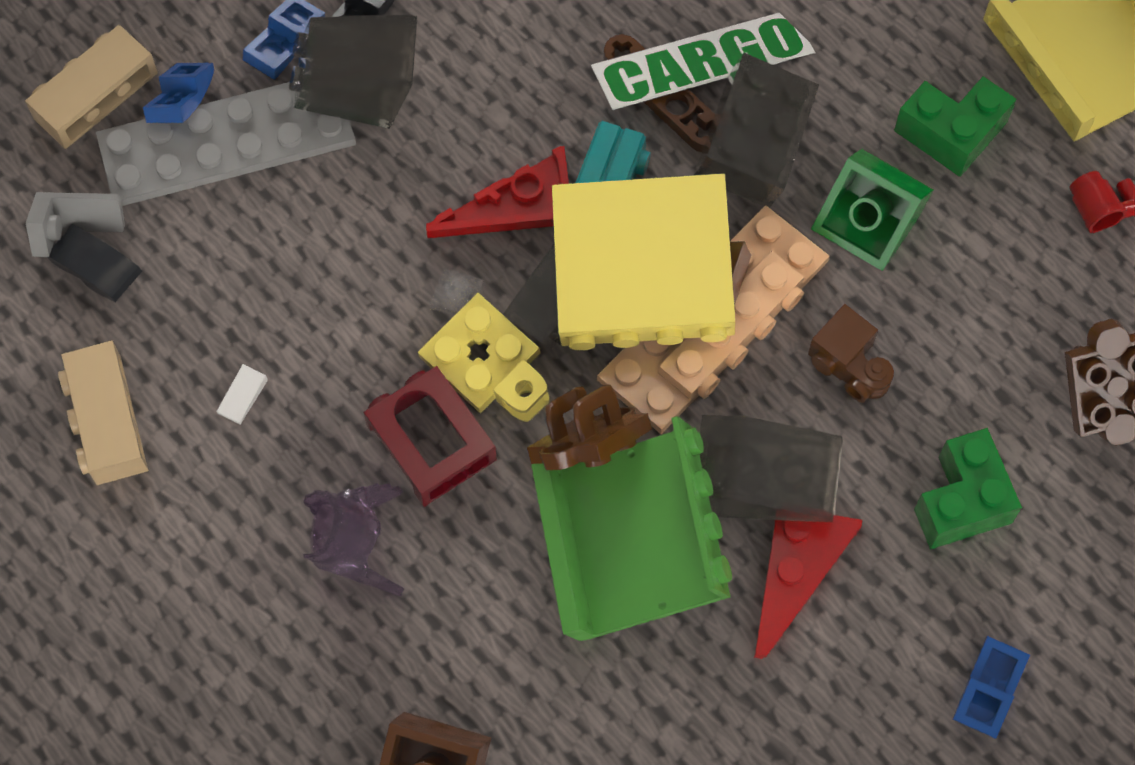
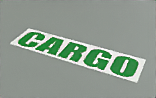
(697, 60)

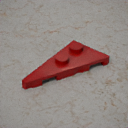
(509, 203)
(797, 565)

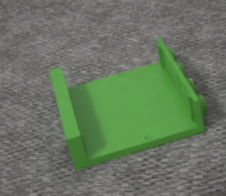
(633, 535)

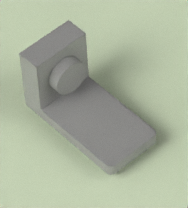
(59, 211)

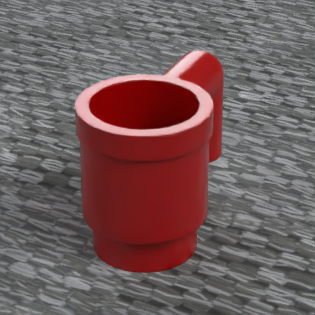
(1098, 201)

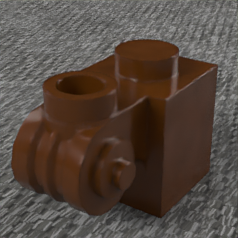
(841, 351)

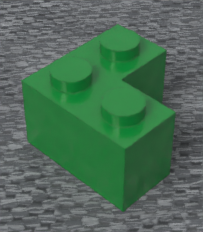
(953, 130)
(977, 496)

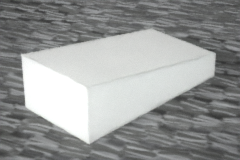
(242, 394)

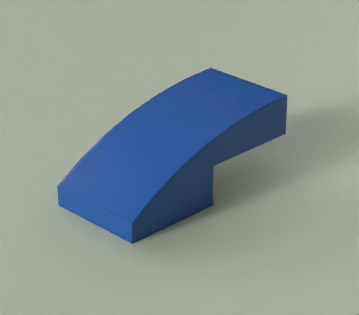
(274, 46)
(182, 92)
(991, 687)

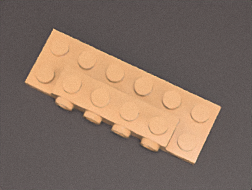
(670, 377)

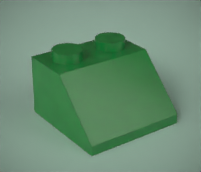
(871, 208)

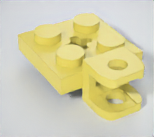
(499, 377)

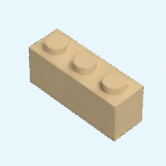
(91, 86)
(102, 413)

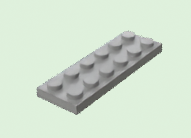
(216, 143)

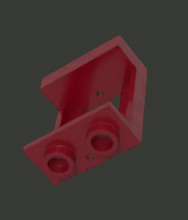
(434, 481)

